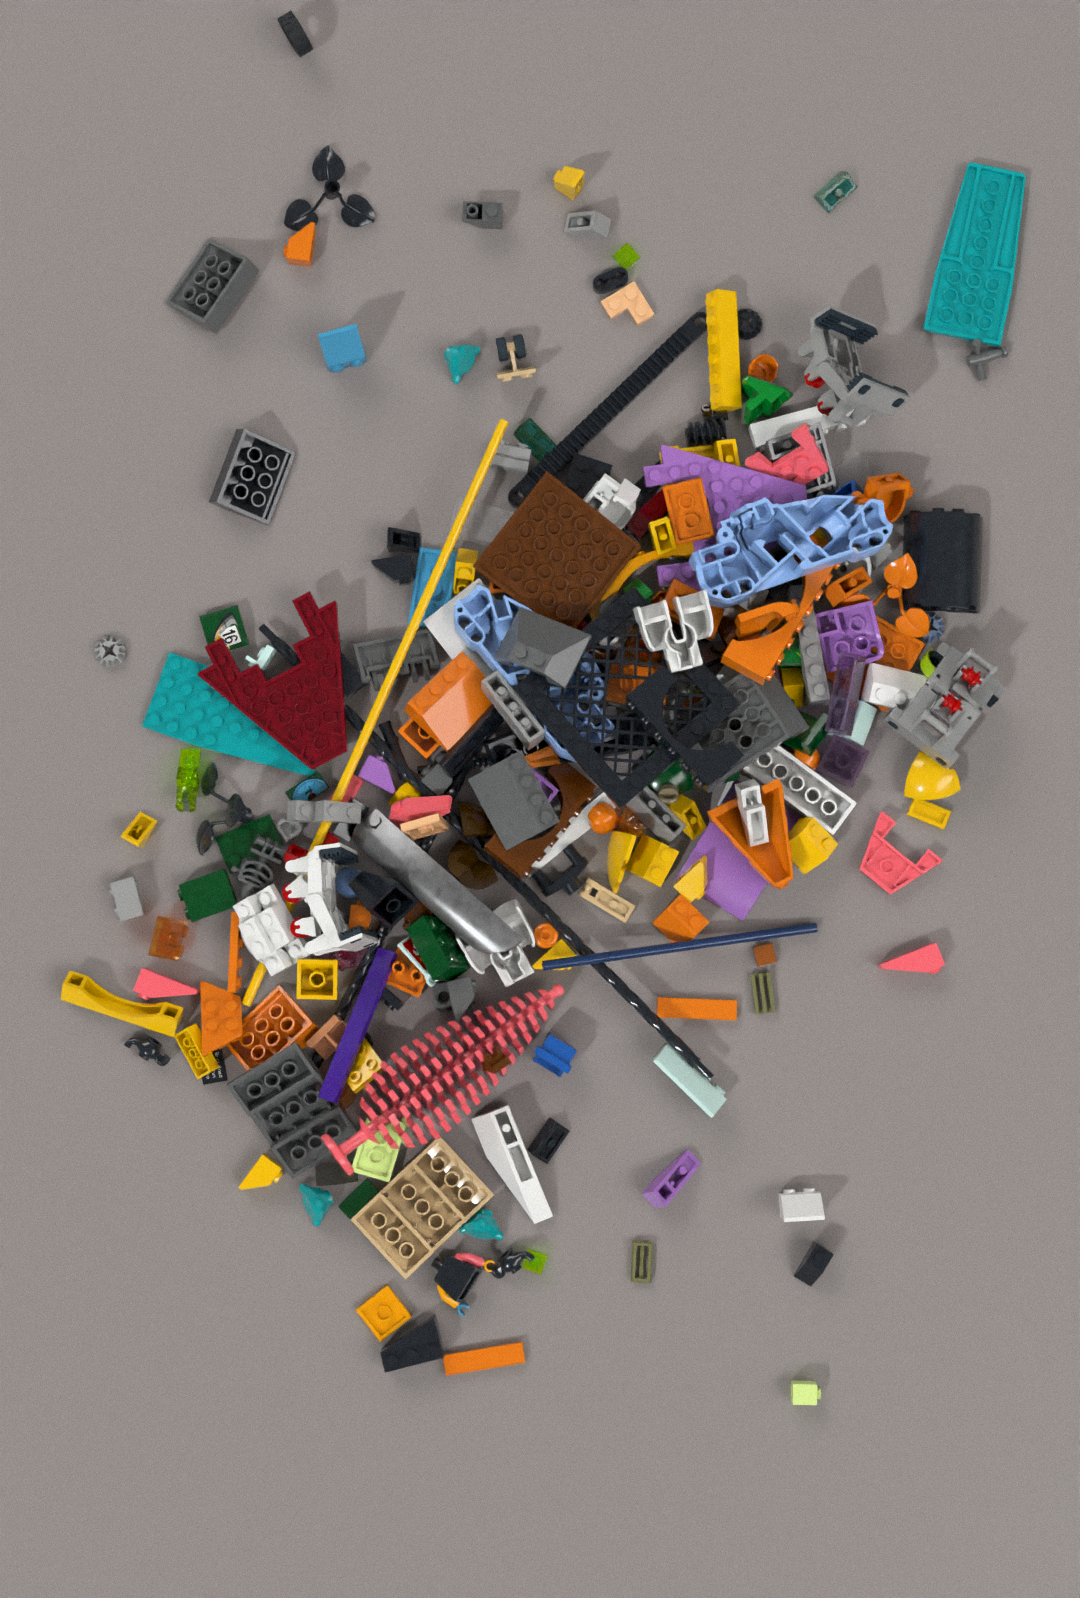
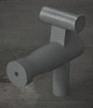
(979, 358)

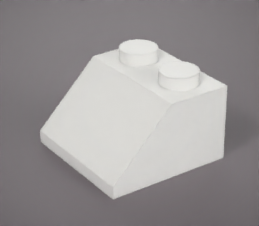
(801, 1205)

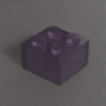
(842, 761)

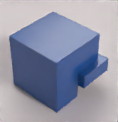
(554, 1055)

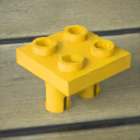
(363, 1067)

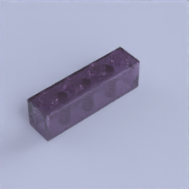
(845, 694)

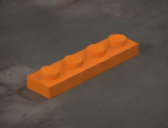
(235, 959)

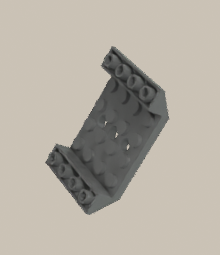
(765, 717)

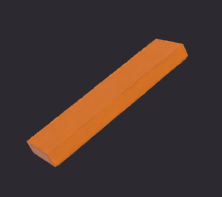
(696, 1008)
(484, 1358)

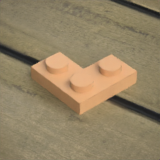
(628, 299)

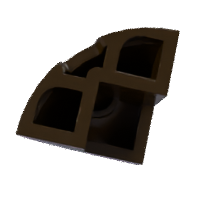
(474, 821)
(468, 868)

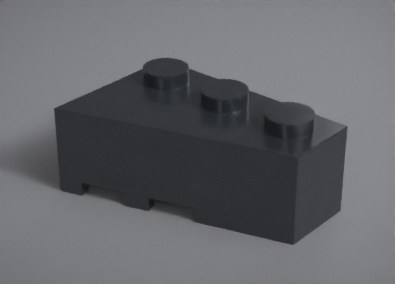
(414, 1347)

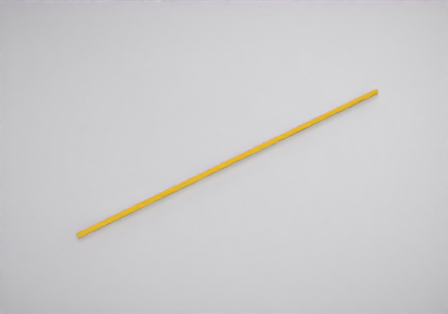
(397, 661)

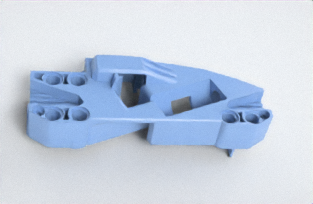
(490, 622)

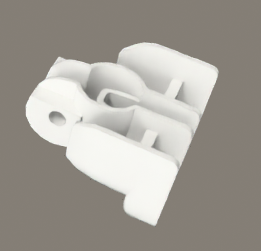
(695, 623)
(513, 964)

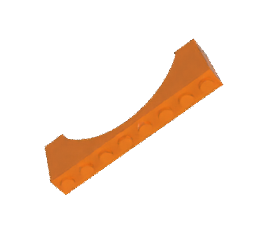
(759, 656)

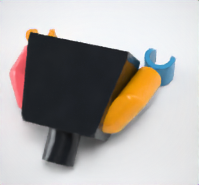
(457, 1277)

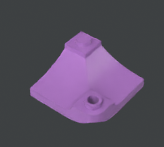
(849, 630)

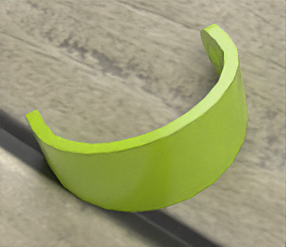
(926, 665)

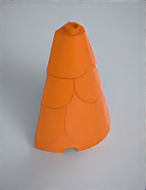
(770, 859)

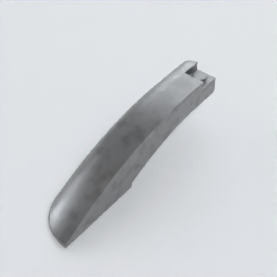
(434, 886)

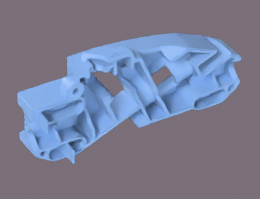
(791, 525)

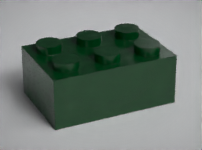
(438, 948)

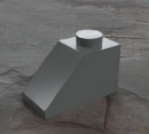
(461, 995)

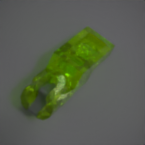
(188, 779)

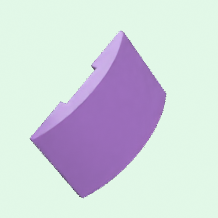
(730, 878)

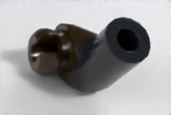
(710, 414)

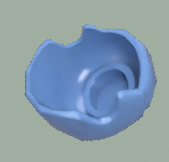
(342, 880)

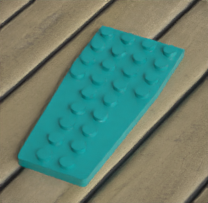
(978, 257)
(201, 716)

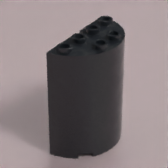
(947, 560)

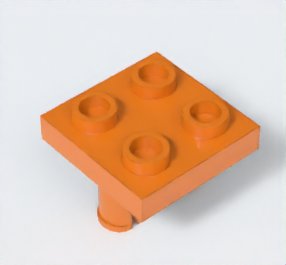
(406, 975)

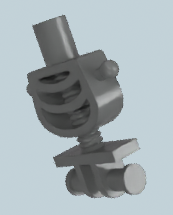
(251, 879)

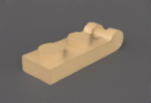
(607, 900)

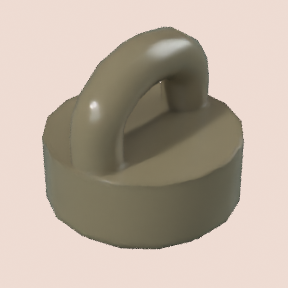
(668, 793)

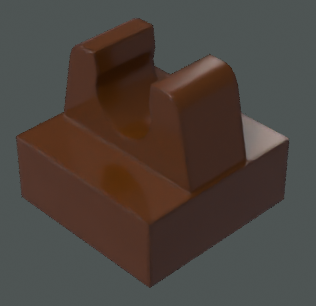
(495, 1062)

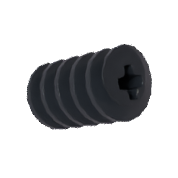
(705, 432)

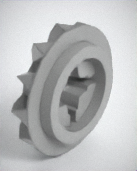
(110, 660)

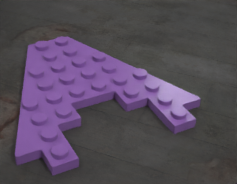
(726, 490)

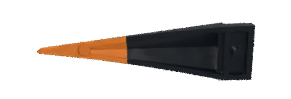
(548, 757)

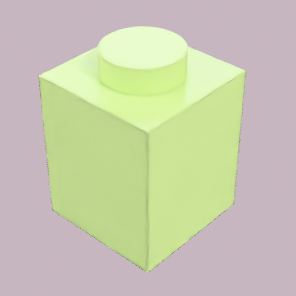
(804, 1392)

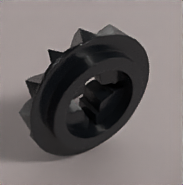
(756, 324)

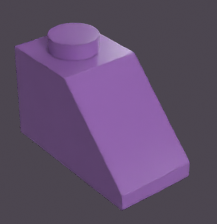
(378, 773)

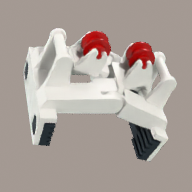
(320, 895)

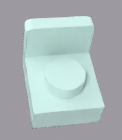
(265, 656)

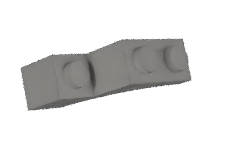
(324, 811)

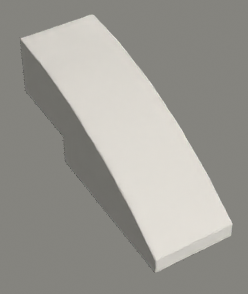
(752, 812)

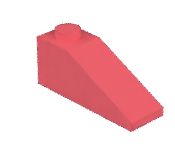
(419, 807)
(920, 960)
(157, 985)

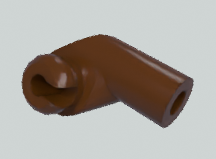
(601, 654)

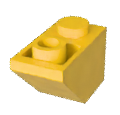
(464, 569)

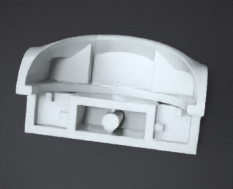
(613, 499)
(269, 930)

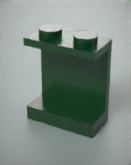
(811, 738)
(207, 895)

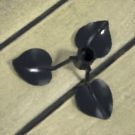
(329, 167)
(235, 810)

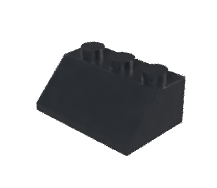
(506, 744)

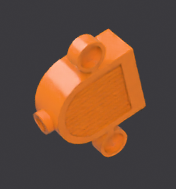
(891, 489)

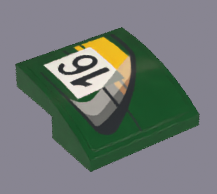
(225, 624)

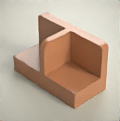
(328, 1037)

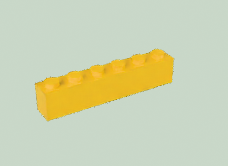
(723, 350)

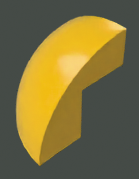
(930, 780)

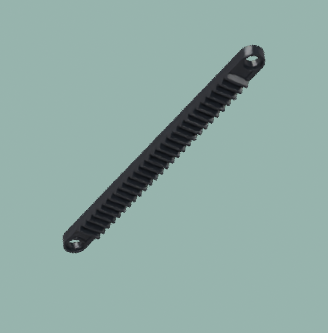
(612, 405)

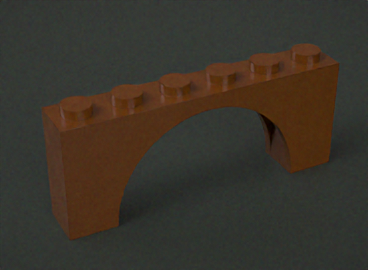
(572, 793)

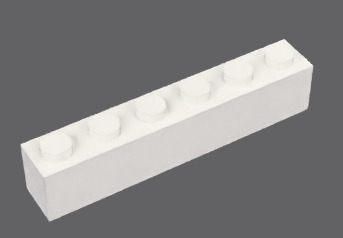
(784, 424)

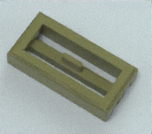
(762, 991)
(642, 1244)

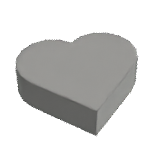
(289, 829)

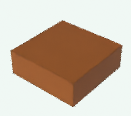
(764, 954)

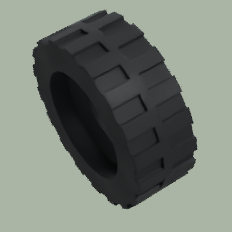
(295, 33)

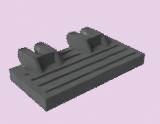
(377, 656)

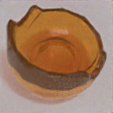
(630, 823)

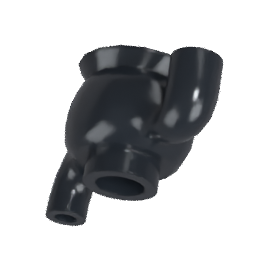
(149, 1049)
(510, 1262)

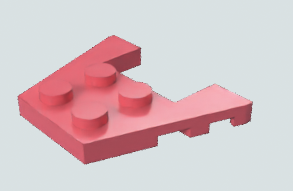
(797, 466)
(887, 865)

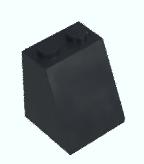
(383, 897)

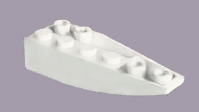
(510, 1158)

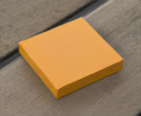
(383, 1313)

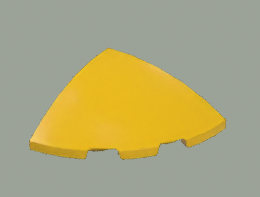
(618, 854)

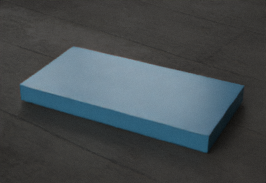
(443, 593)

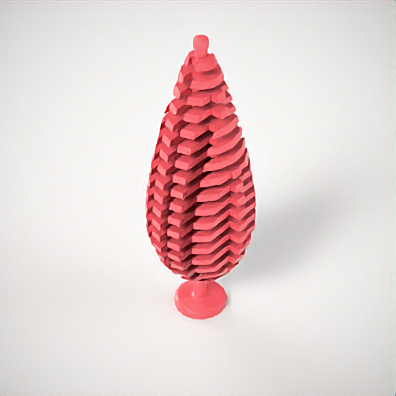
(443, 1076)

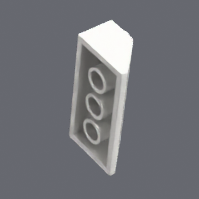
(891, 687)

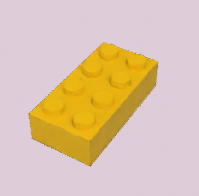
(191, 1045)

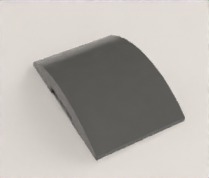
(287, 1109)

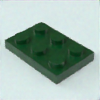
(236, 843)

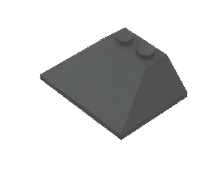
(784, 444)
(543, 647)

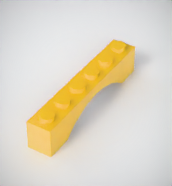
(84, 992)

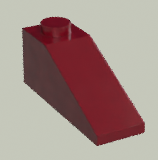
(652, 511)

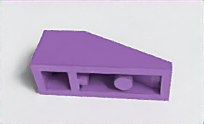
(671, 1180)

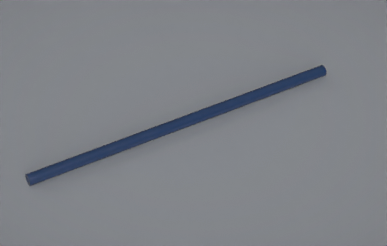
(679, 946)

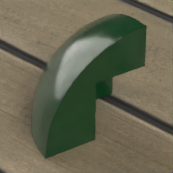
(673, 775)

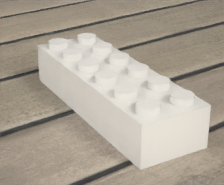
(802, 788)

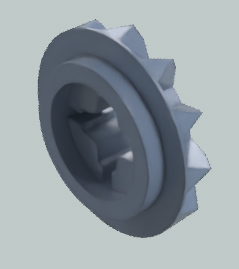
(936, 634)

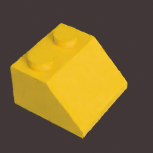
(810, 844)
(651, 860)
(317, 979)

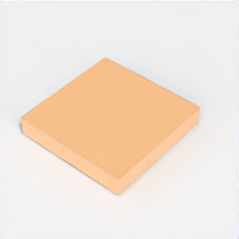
(425, 826)

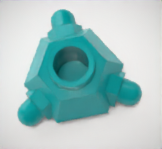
(460, 360)
(315, 1202)
(482, 1226)

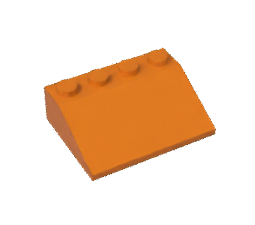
(450, 702)
(271, 1028)

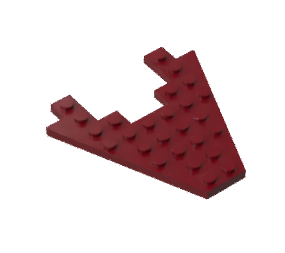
(300, 705)

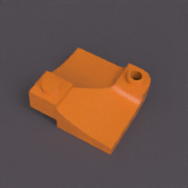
(755, 621)

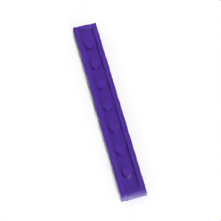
(357, 1025)

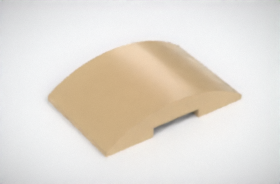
(422, 1207)

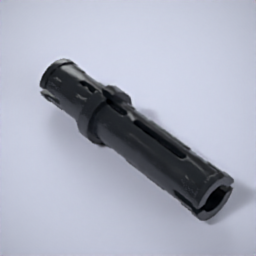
(391, 740)

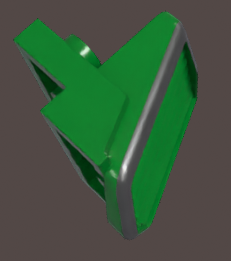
(763, 397)

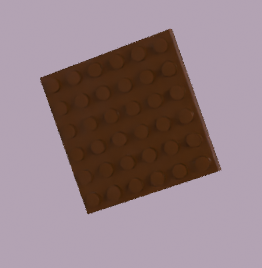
(556, 553)

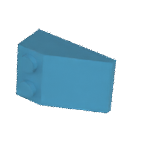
(342, 348)

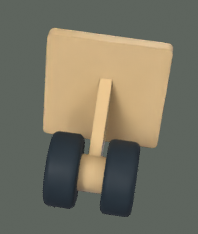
(518, 348)

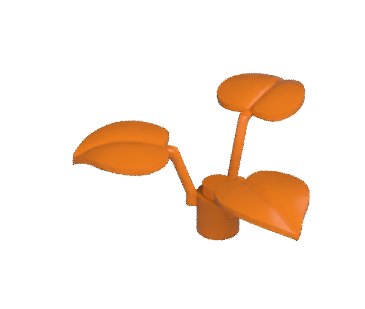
(899, 574)

